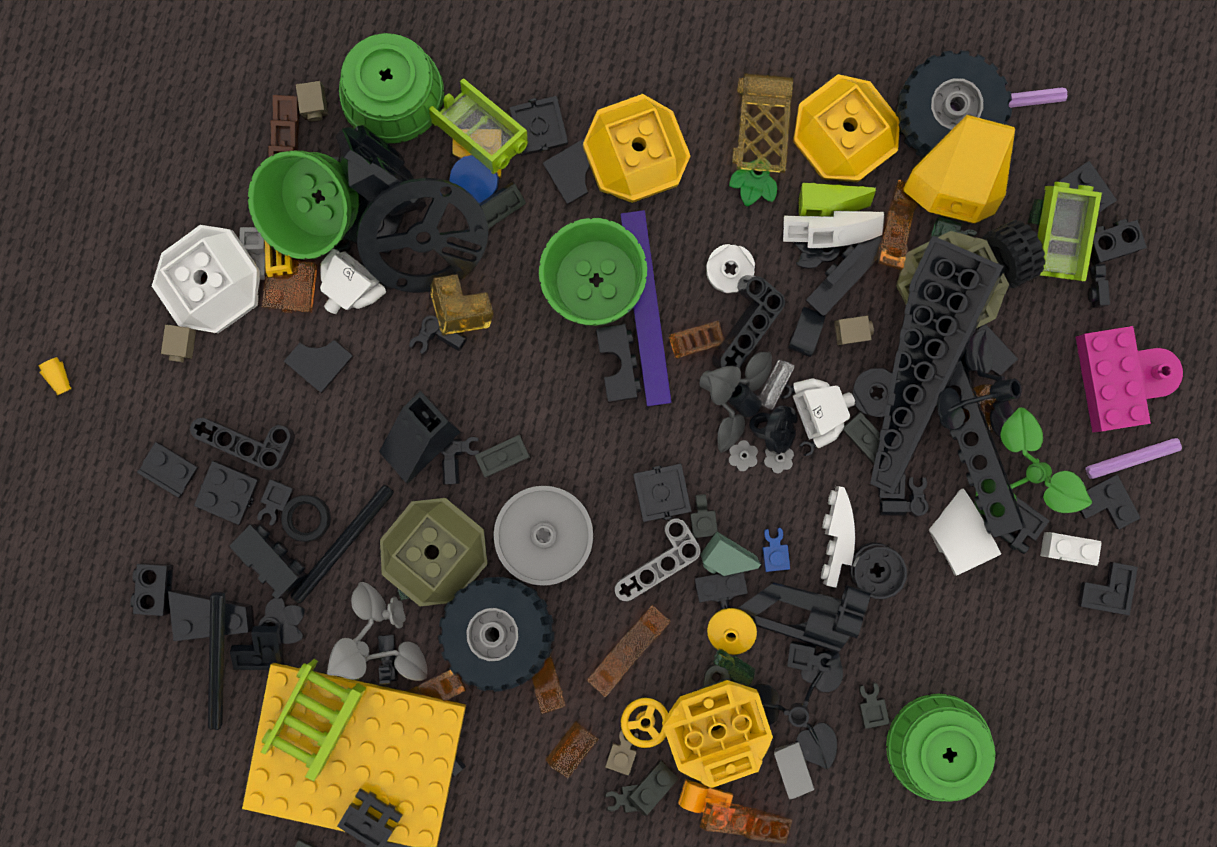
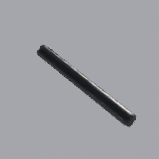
(342, 544)
(216, 660)

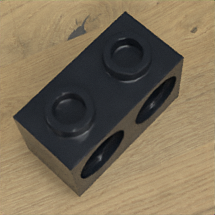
(1115, 245)
(157, 590)

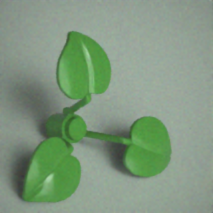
(1066, 489)

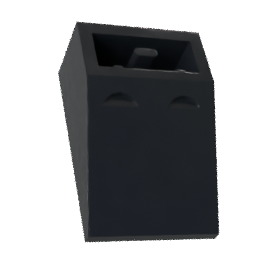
(417, 437)

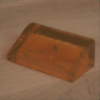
(571, 749)

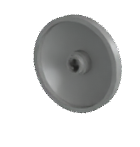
(543, 535)

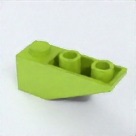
(825, 199)

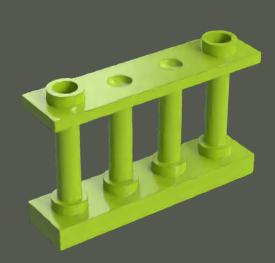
(325, 740)

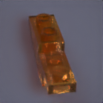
(745, 821)

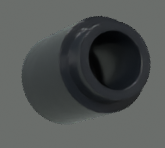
(745, 401)

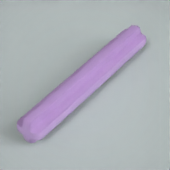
(1133, 458)

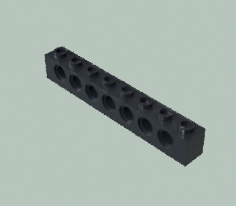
(1012, 518)

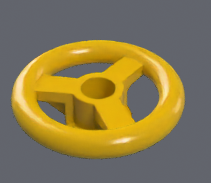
(627, 726)

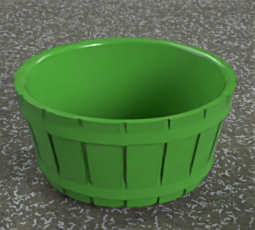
(399, 106)
(288, 212)
(586, 250)
(921, 738)

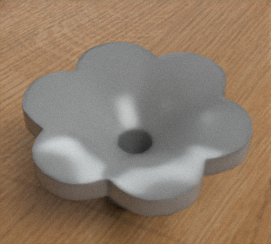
(736, 455)
(779, 465)
(395, 613)

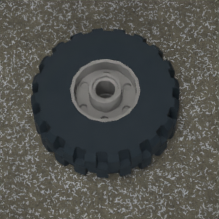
(947, 81)
(470, 636)

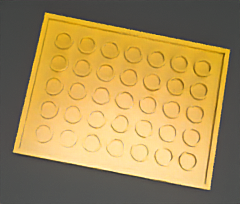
(391, 746)

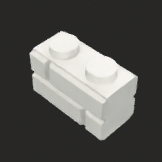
(1070, 548)

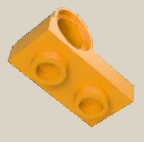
(696, 795)

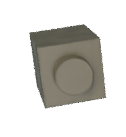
(312, 100)
(853, 330)
(178, 342)

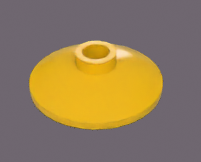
(736, 622)

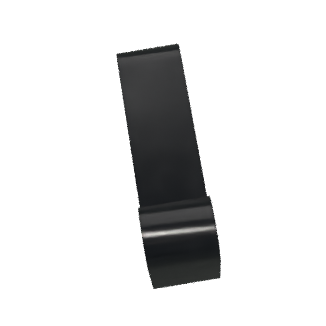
(745, 326)
(240, 440)

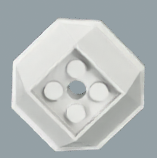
(230, 284)

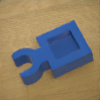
(775, 555)

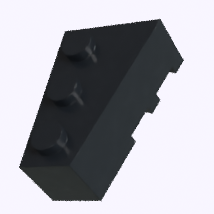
(269, 560)
(192, 616)

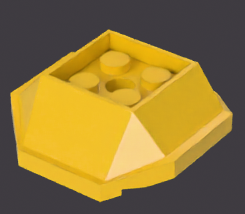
(829, 146)
(628, 172)
(722, 753)

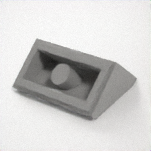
(793, 770)

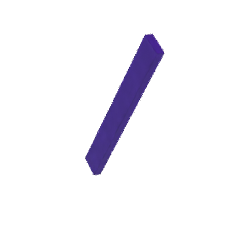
(648, 321)

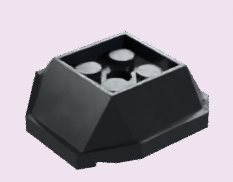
(373, 166)

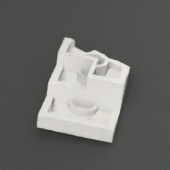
(963, 535)

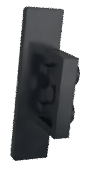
(845, 275)

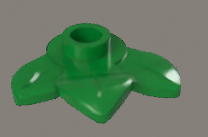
(753, 185)

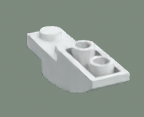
(835, 231)
(841, 526)

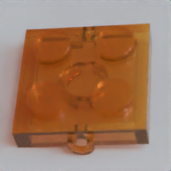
(291, 291)

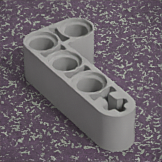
(654, 565)

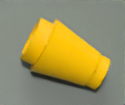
(55, 374)

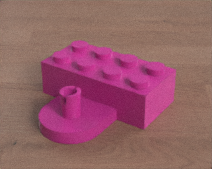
(1122, 378)

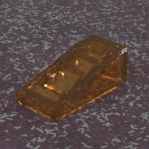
(677, 343)

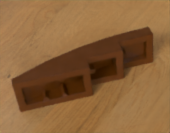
(284, 124)

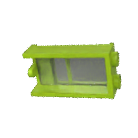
(480, 127)
(1068, 229)

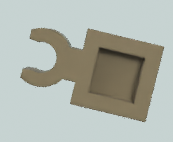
(621, 756)

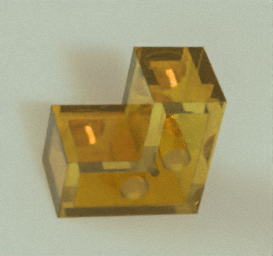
(459, 312)

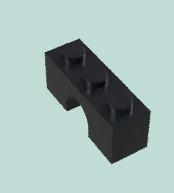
(616, 341)

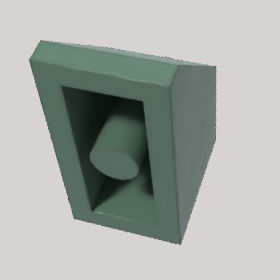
(727, 557)

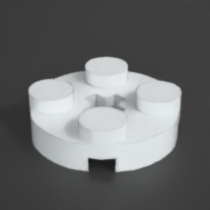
(716, 267)

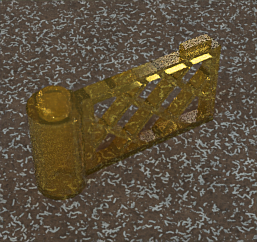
(763, 91)

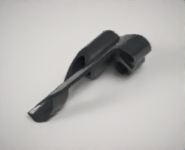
(829, 621)

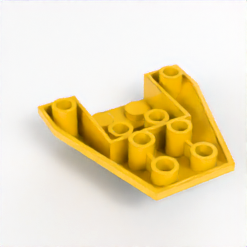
(965, 171)

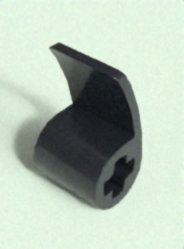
(806, 332)

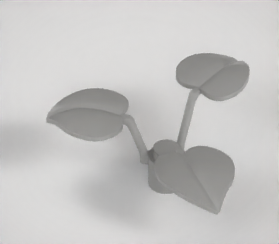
(350, 656)

